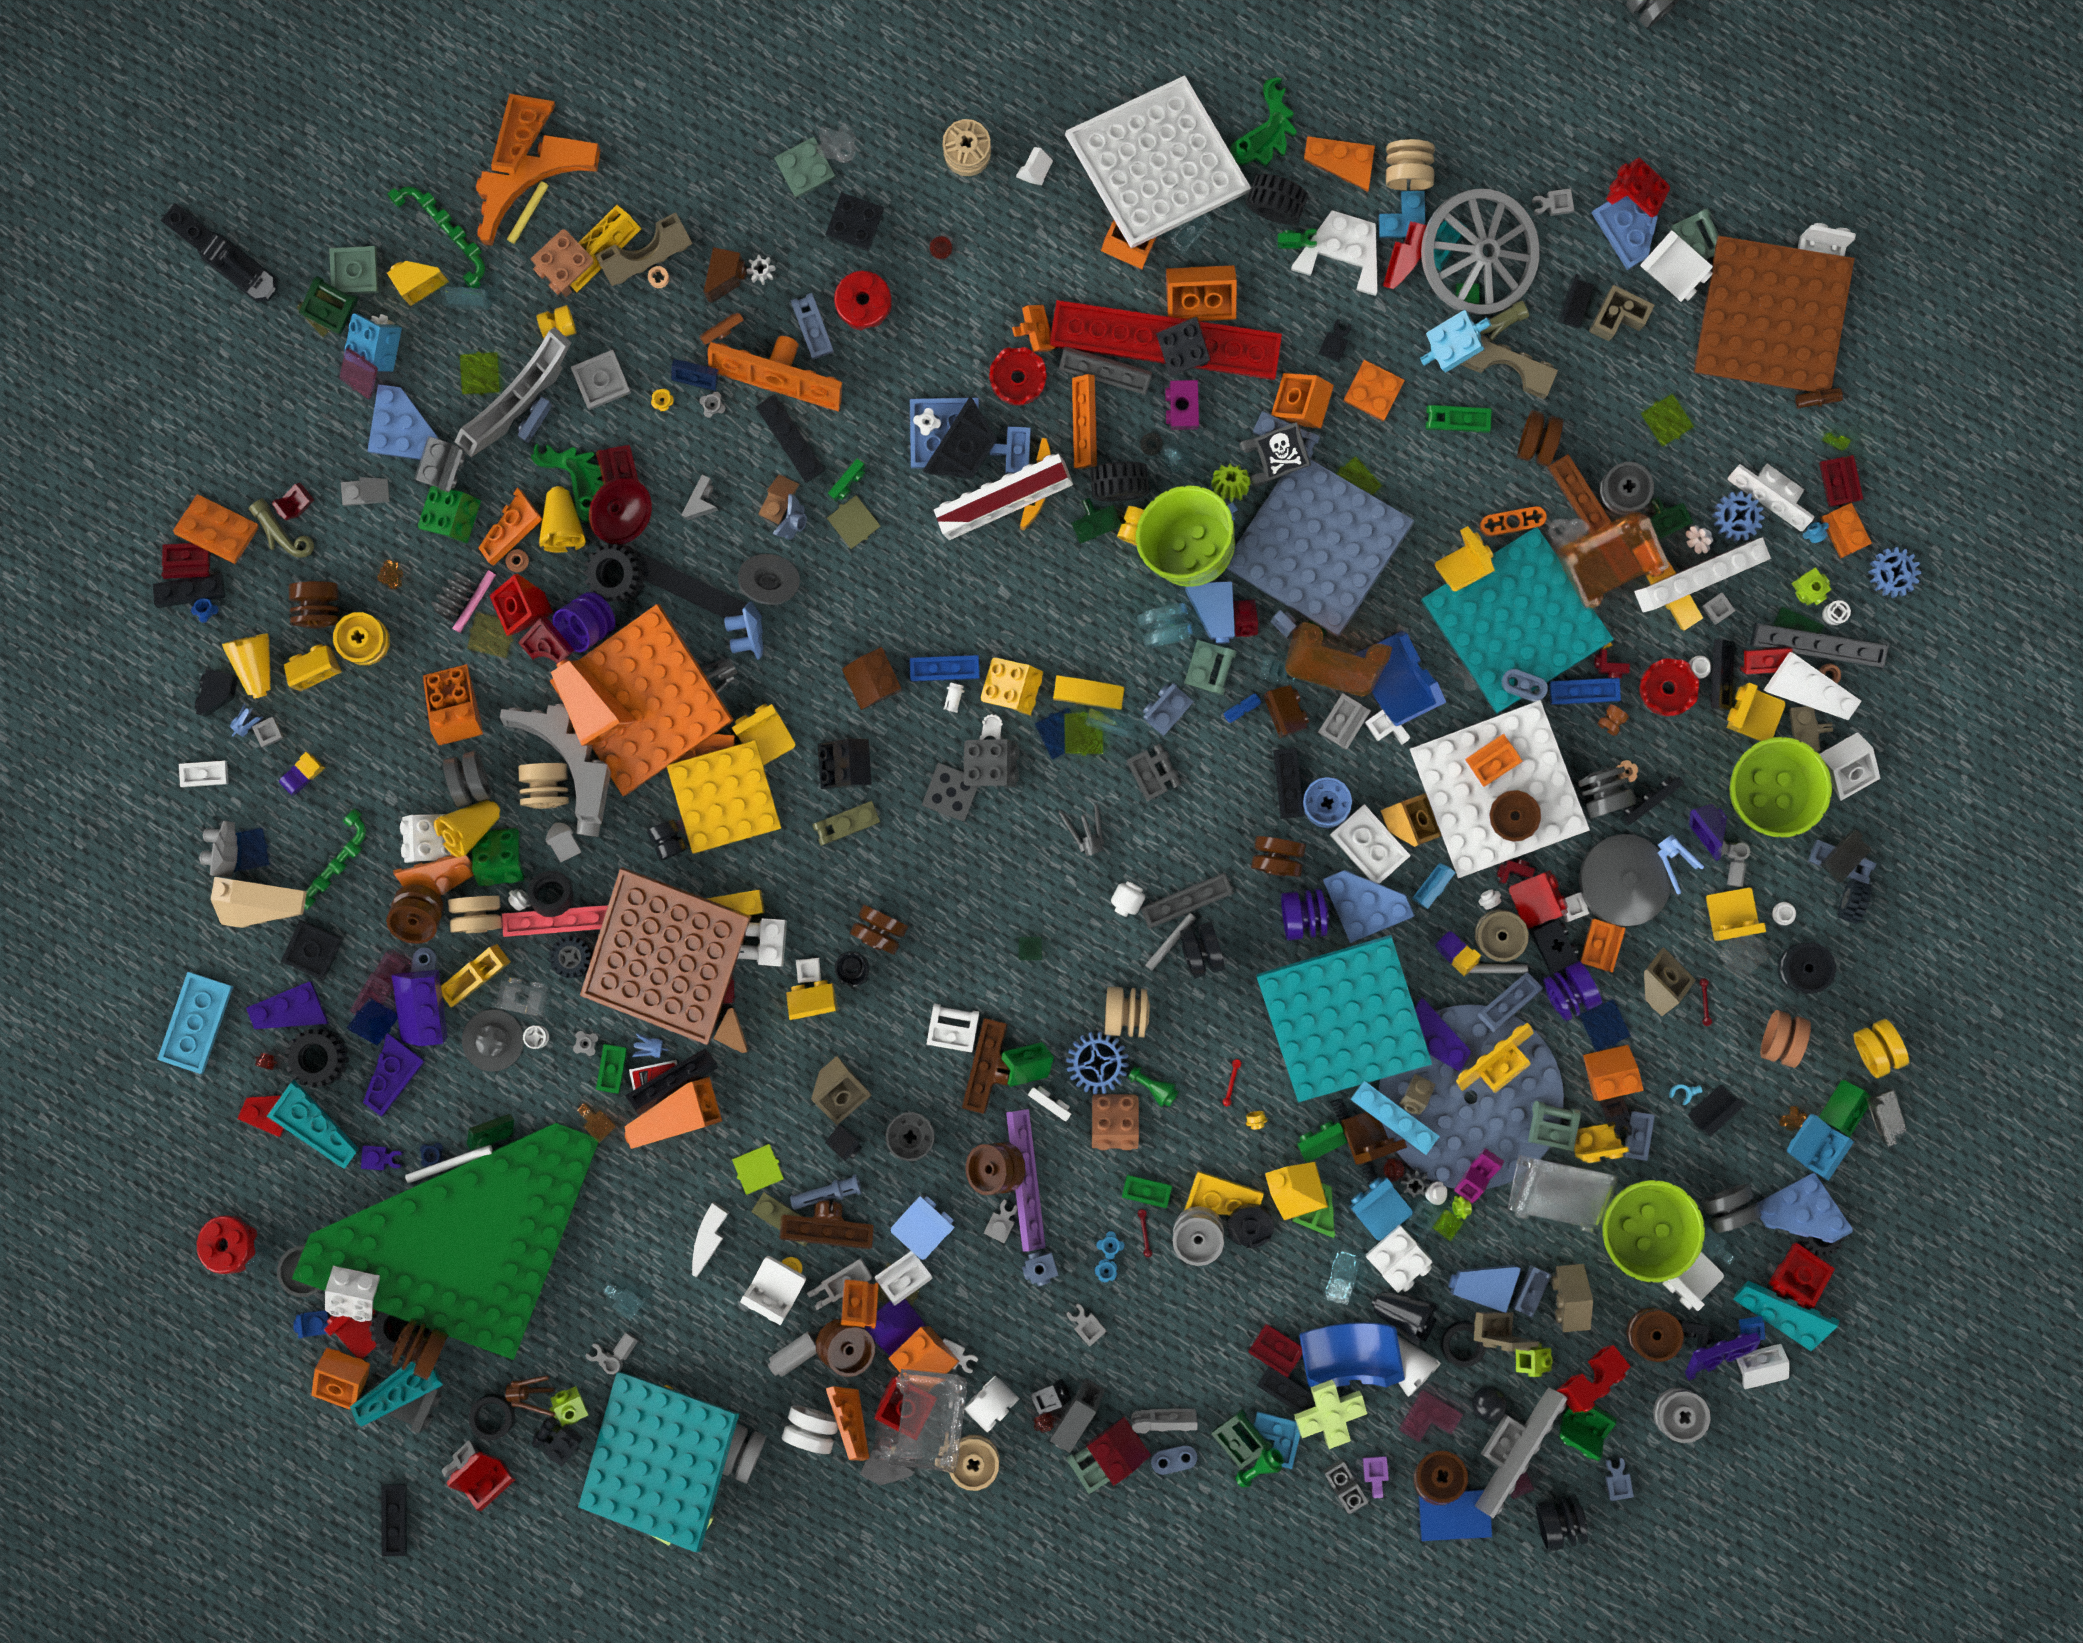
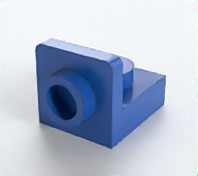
(311, 1323)

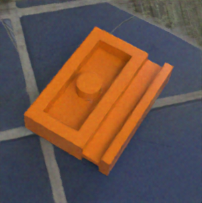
(1846, 530)
(1493, 760)
(1602, 945)
(859, 1304)

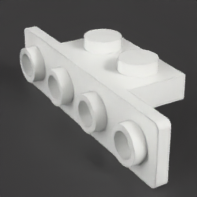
(1773, 492)

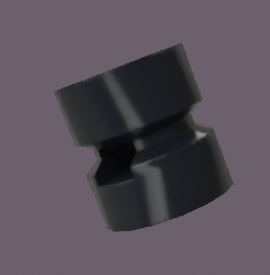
(666, 839)

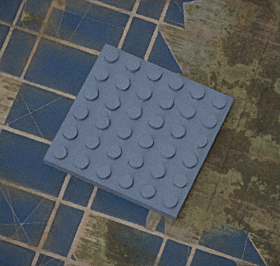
(1319, 545)

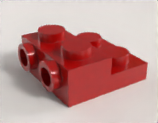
(1801, 1276)

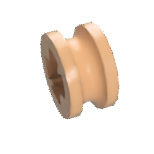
(652, 280)

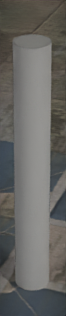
(1170, 942)
(1500, 968)

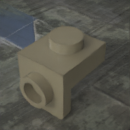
(1417, 1095)

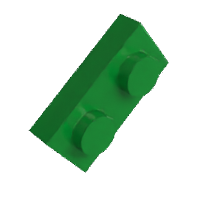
(853, 473)
(611, 1068)
(1146, 1191)

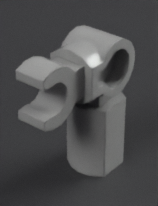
(1739, 853)
(613, 1363)

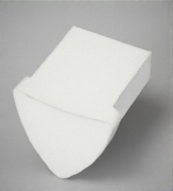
(1035, 167)

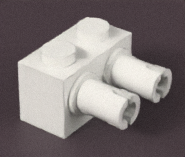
(772, 942)

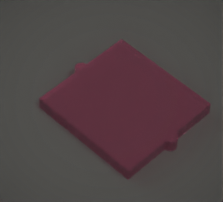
(358, 373)

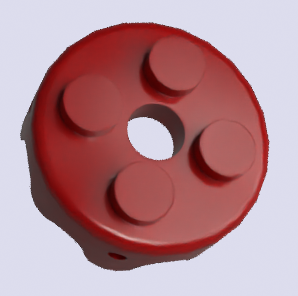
(866, 315)
(1011, 361)
(1684, 682)
(240, 1244)

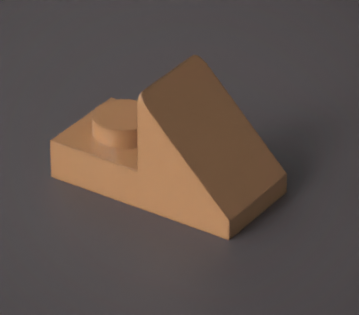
(777, 499)

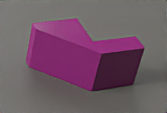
(1478, 1175)

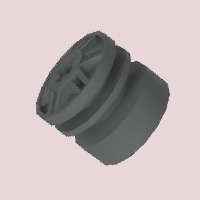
(1607, 792)
(921, 1129)

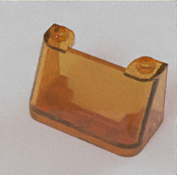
(1612, 557)
(1334, 668)

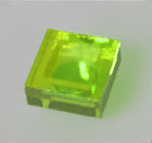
(1447, 1225)

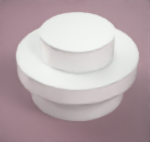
(1700, 666)
(1490, 899)
(1784, 913)
(1436, 1193)

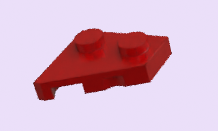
(256, 1111)

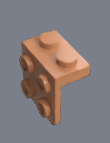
(561, 262)
(1115, 1121)

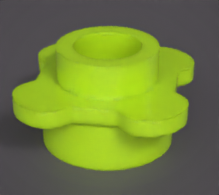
(1461, 1207)

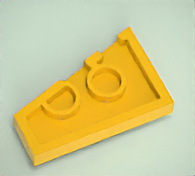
(1220, 1194)

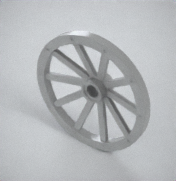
(1476, 251)

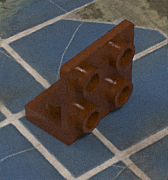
(1368, 1138)

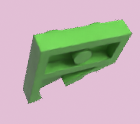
(1322, 1219)

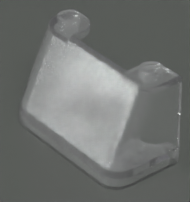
(1561, 1193)
(929, 1421)

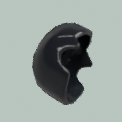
(849, 961)
(1489, 1404)

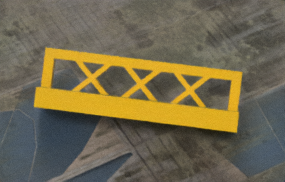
(615, 232)

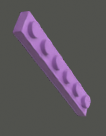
(1027, 1193)

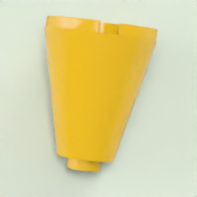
(560, 523)
(251, 663)
(466, 826)

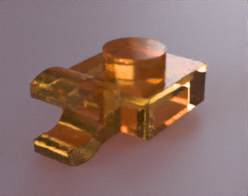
(598, 1124)

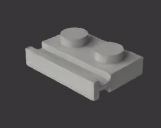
(1344, 721)

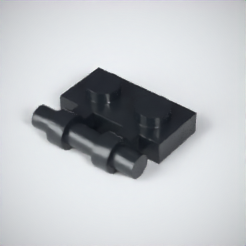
(562, 1445)

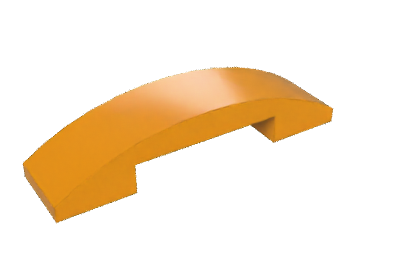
(1031, 512)

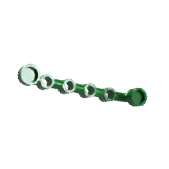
(442, 219)
(337, 864)

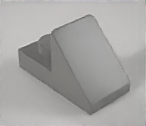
(365, 491)
(696, 506)

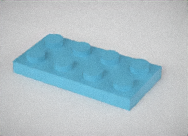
(195, 1022)

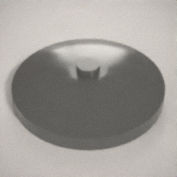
(1624, 880)

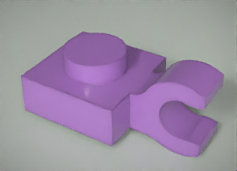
(1375, 1471)

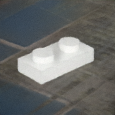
(203, 774)

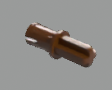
(1818, 398)

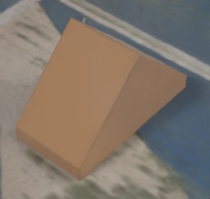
(731, 1033)

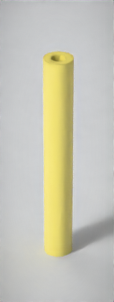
(528, 211)

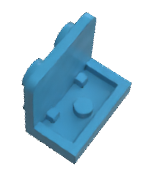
(374, 341)
(1819, 1147)
(1380, 1208)

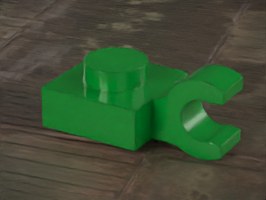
(1291, 240)

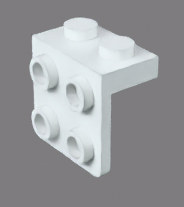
(1826, 240)
(421, 839)
(1695, 1282)
(773, 1290)
(351, 1293)

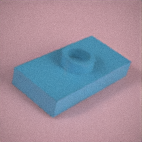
(1433, 885)

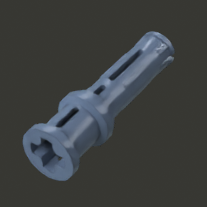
(837, 1190)

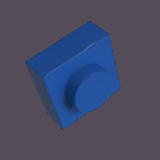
(1752, 1325)

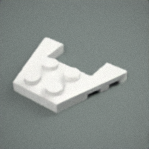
(1348, 241)

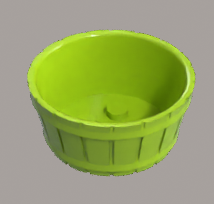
(1186, 536)
(1780, 787)
(1653, 1231)

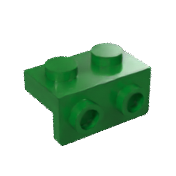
(1321, 1142)

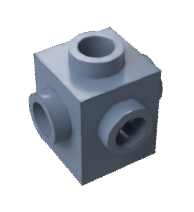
(1045, 1260)

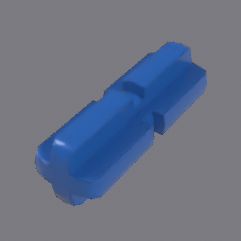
(1245, 706)

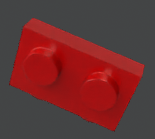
(1641, 185)
(1538, 899)
(354, 1334)
(481, 1479)

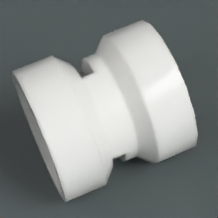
(1833, 616)
(536, 1037)

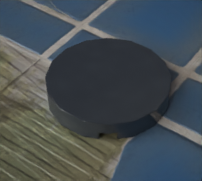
(1250, 1225)

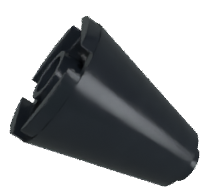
(1407, 1314)

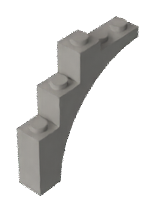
(517, 397)
(589, 777)

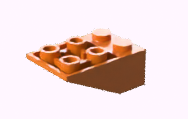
(452, 705)

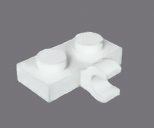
(1381, 726)

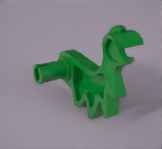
(1261, 141)
(584, 475)

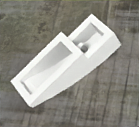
(708, 1237)

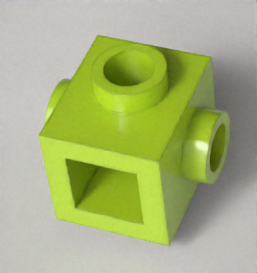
(1804, 589)
(1534, 1361)
(568, 1406)

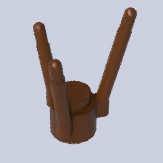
(517, 1392)

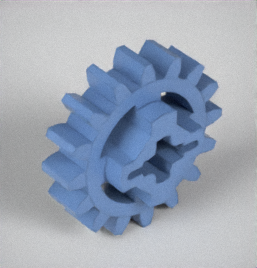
(1744, 522)
(1905, 575)

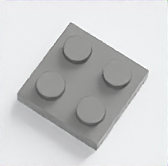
(600, 379)

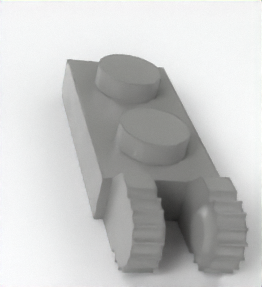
(835, 1283)
(1164, 1420)

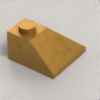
(1412, 820)

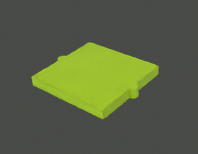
(757, 1169)

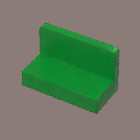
(1028, 1063)
(1845, 1108)

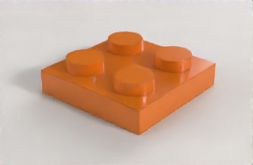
(1373, 390)

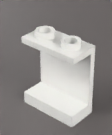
(1677, 266)

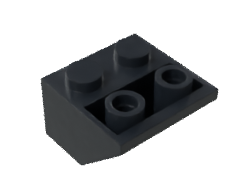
(844, 763)

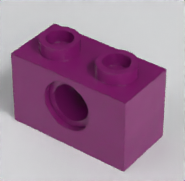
(1183, 391)

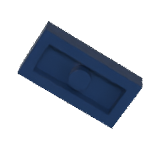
(694, 374)

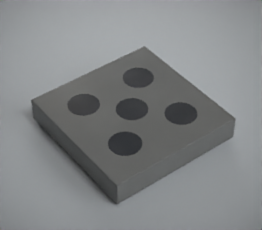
(949, 793)

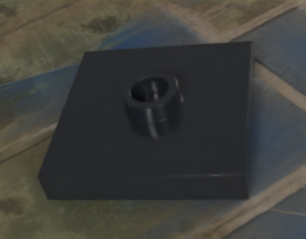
(312, 950)

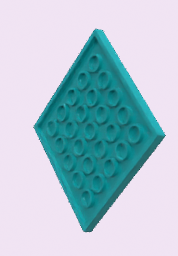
(1517, 619)
(1344, 1018)
(658, 1461)

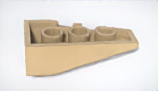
(252, 903)

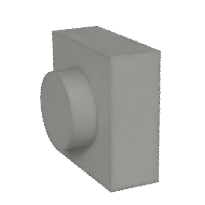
(1718, 608)
(268, 732)

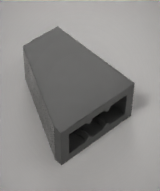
(1078, 1415)

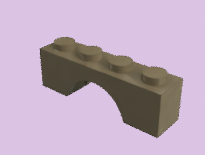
(622, 264)
(1536, 376)

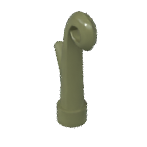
(1501, 321)
(273, 530)

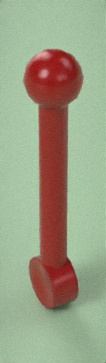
(1236, 1064)

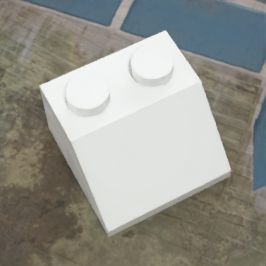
(1851, 765)

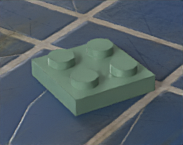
(804, 168)
(354, 269)

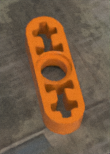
(1495, 519)

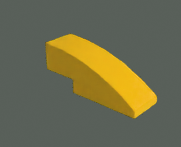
(1088, 692)
(474, 975)

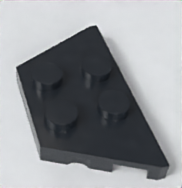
(963, 446)

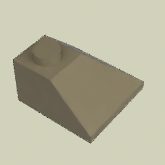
(1666, 982)
(838, 1091)

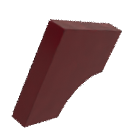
(546, 641)

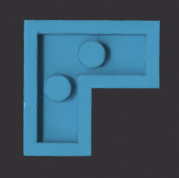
(1411, 210)
(1282, 1431)

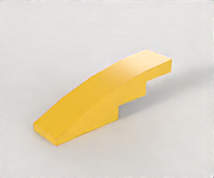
(1683, 609)

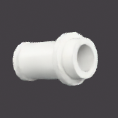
(953, 697)

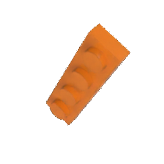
(1084, 421)

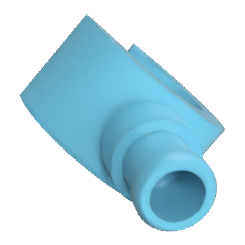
(1690, 1091)

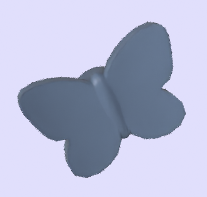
(794, 521)

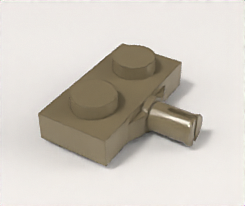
(1806, 728)

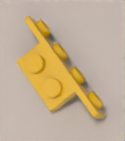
(1501, 1064)

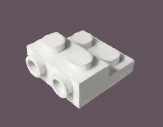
(1400, 1259)

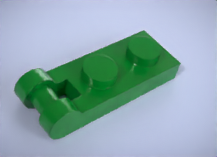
(1459, 419)

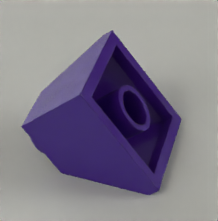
(1709, 827)
(895, 1325)

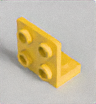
(1733, 914)
(1596, 1142)

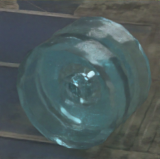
(1165, 625)

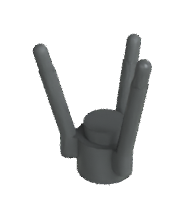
(724, 670)
(1091, 843)

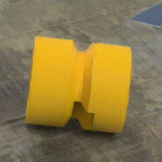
(559, 319)
(1128, 530)

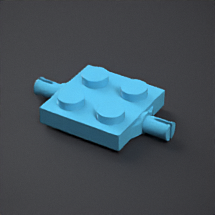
(1455, 341)

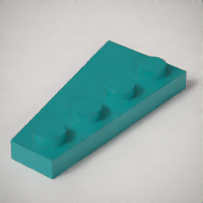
(308, 1122)
(1798, 1323)
(393, 1393)

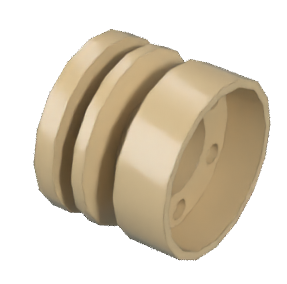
(960, 158)
(1410, 161)
(543, 785)
(1126, 1012)

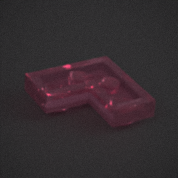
(1429, 1410)

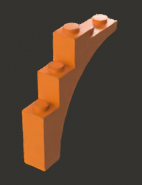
(501, 190)

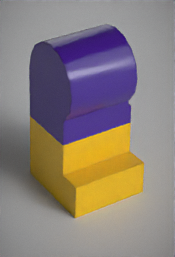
(301, 773)
(1457, 953)

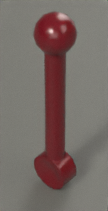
(1706, 1020)
(1142, 1214)

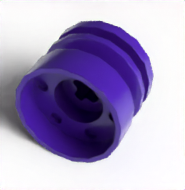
(584, 621)
(1304, 914)
(1574, 990)

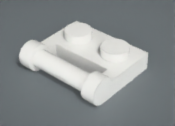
(949, 1035)

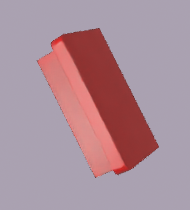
(1764, 660)

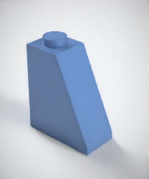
(1215, 609)
(1486, 1286)

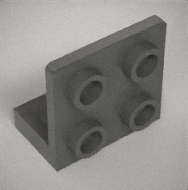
(439, 464)

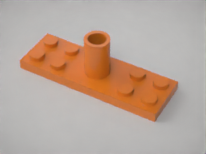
(776, 373)

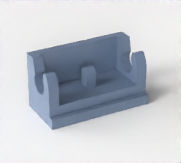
(1531, 1291)

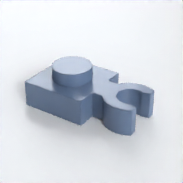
(1618, 1483)

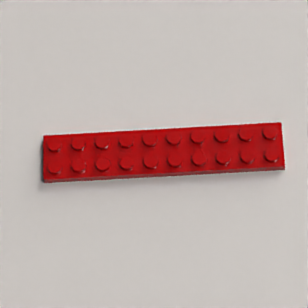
(1134, 337)

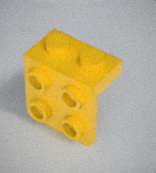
(1467, 563)
(1012, 685)
(1755, 713)
(767, 730)

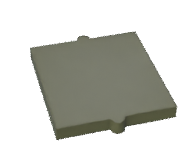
(853, 522)

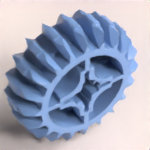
(1081, 1066)

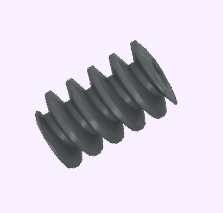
(453, 596)

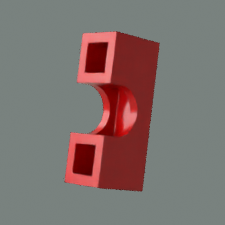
(1608, 1368)

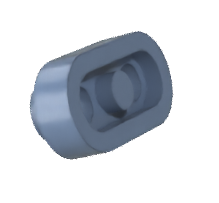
(1524, 684)
(418, 966)
(1174, 1461)

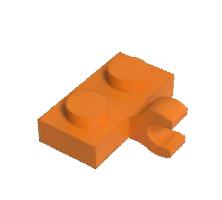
(1036, 326)

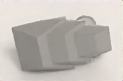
(224, 850)

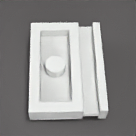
(1058, 1108)
(903, 1278)

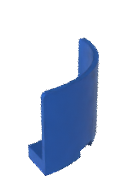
(1404, 687)
(1352, 1353)

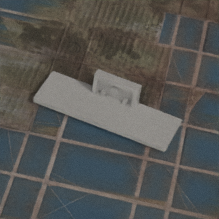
(1513, 1447)

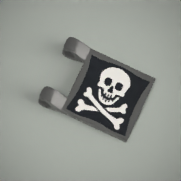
(1280, 453)

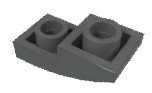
(1345, 1486)

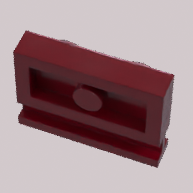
(616, 463)
(1841, 481)
(185, 561)
(1276, 1350)

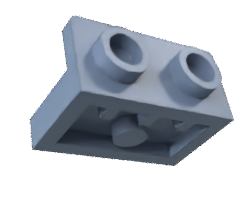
(1167, 709)

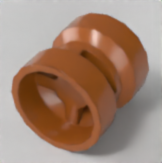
(1613, 719)

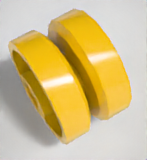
(348, 634)
(1881, 1048)

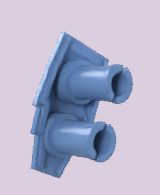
(752, 622)

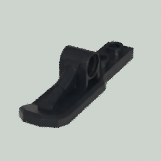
(223, 256)

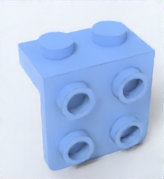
(922, 1227)

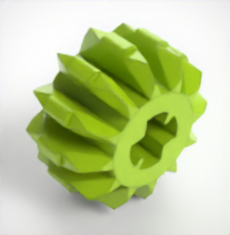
(1230, 482)

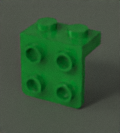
(449, 513)
(497, 858)
(1586, 1430)

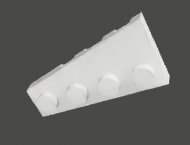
(1806, 685)

